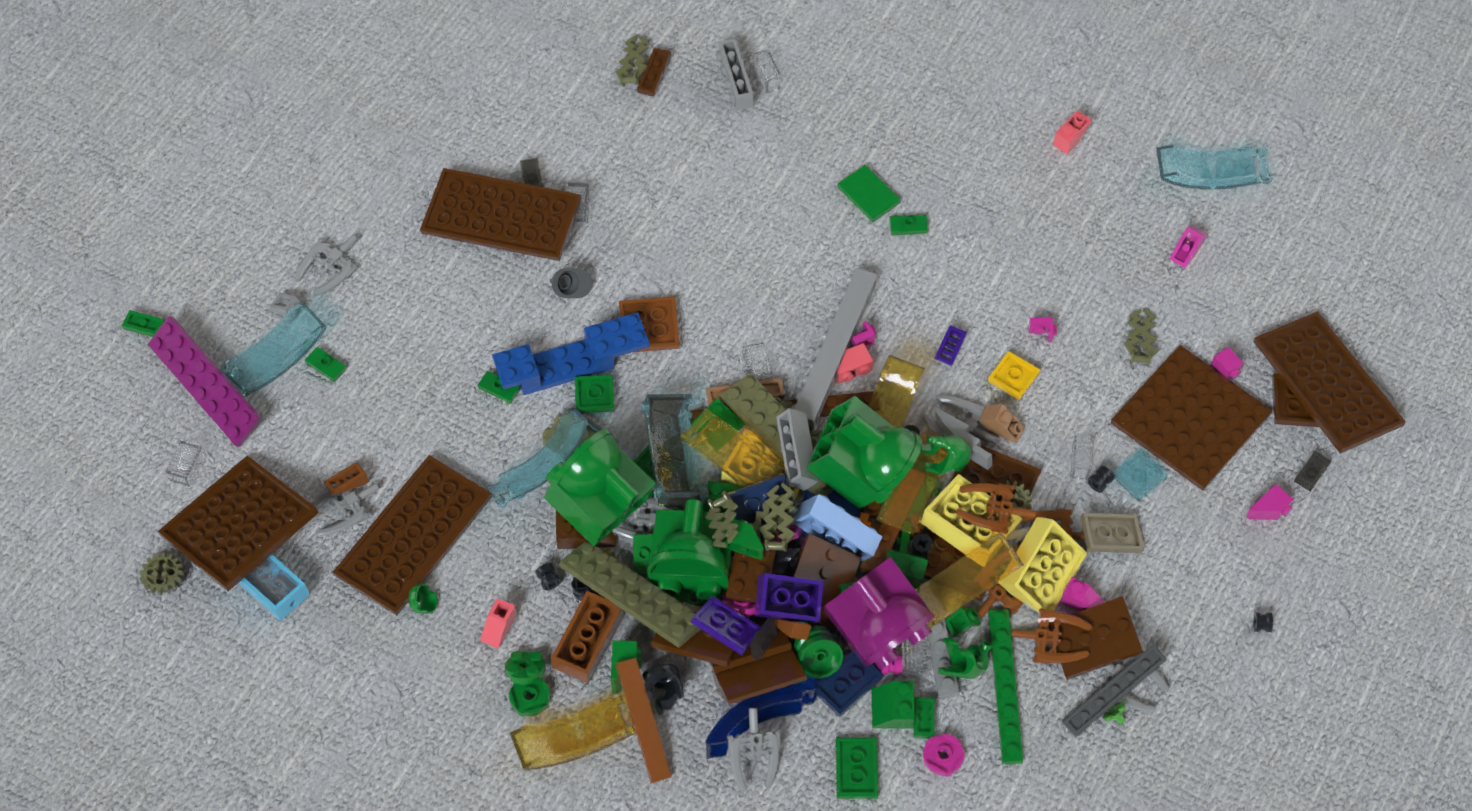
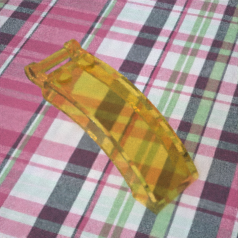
(896, 390)
(730, 451)
(912, 495)
(969, 577)
(572, 735)

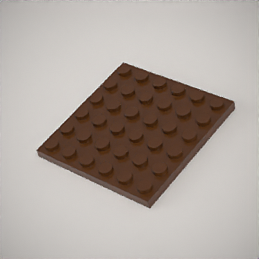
(1191, 417)
(238, 522)

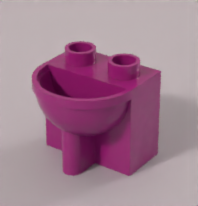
(880, 614)

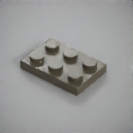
(1112, 533)

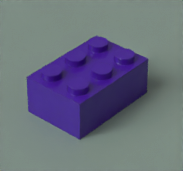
(788, 598)

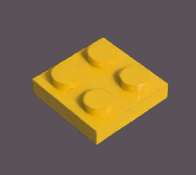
(1014, 375)

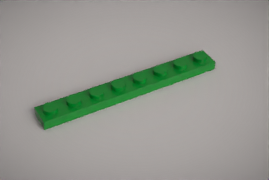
(1005, 687)

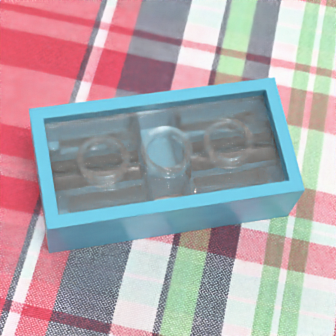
(275, 587)

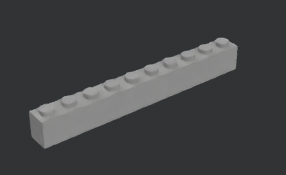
(835, 343)

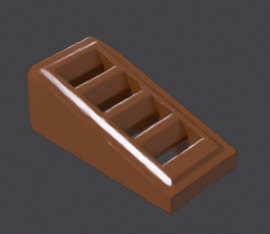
(351, 471)
(794, 629)

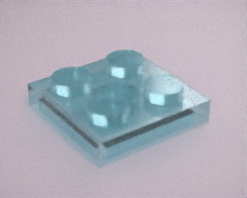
(1139, 475)

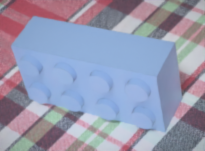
(837, 527)

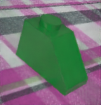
(746, 541)

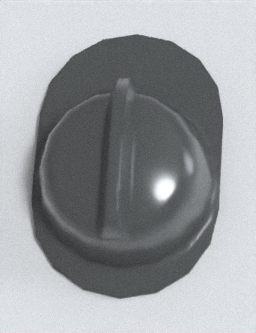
(571, 283)

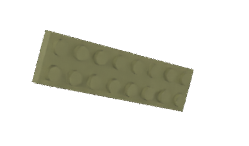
(759, 412)
(631, 593)

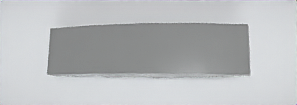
(953, 426)

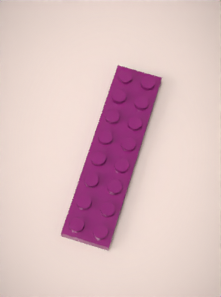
(204, 381)

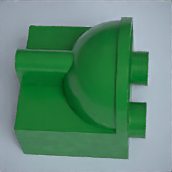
(863, 453)
(597, 487)
(684, 554)

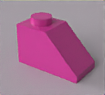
(1188, 246)
(1271, 505)
(1080, 595)

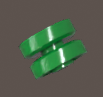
(820, 653)

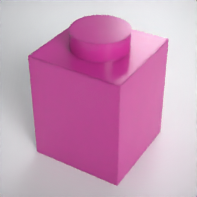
(1227, 364)

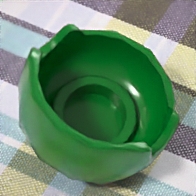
(422, 599)

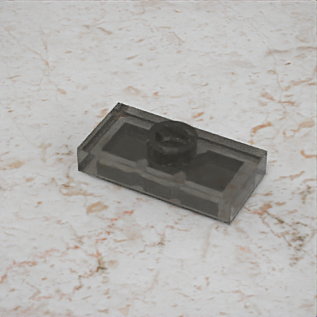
(531, 172)
(1312, 471)
(763, 638)

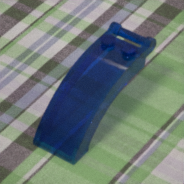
(770, 705)

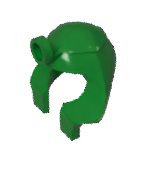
(957, 453)
(966, 662)

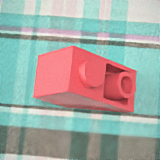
(1071, 132)
(854, 363)
(498, 623)

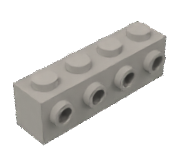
(735, 74)
(796, 448)

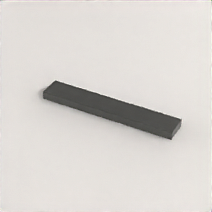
(1114, 691)

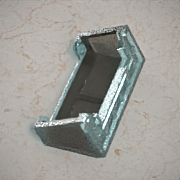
(672, 459)

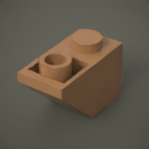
(1001, 422)

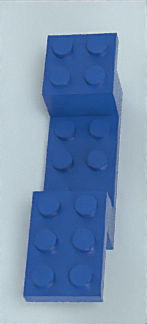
(576, 359)

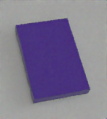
(726, 625)

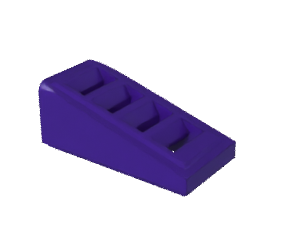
(957, 333)

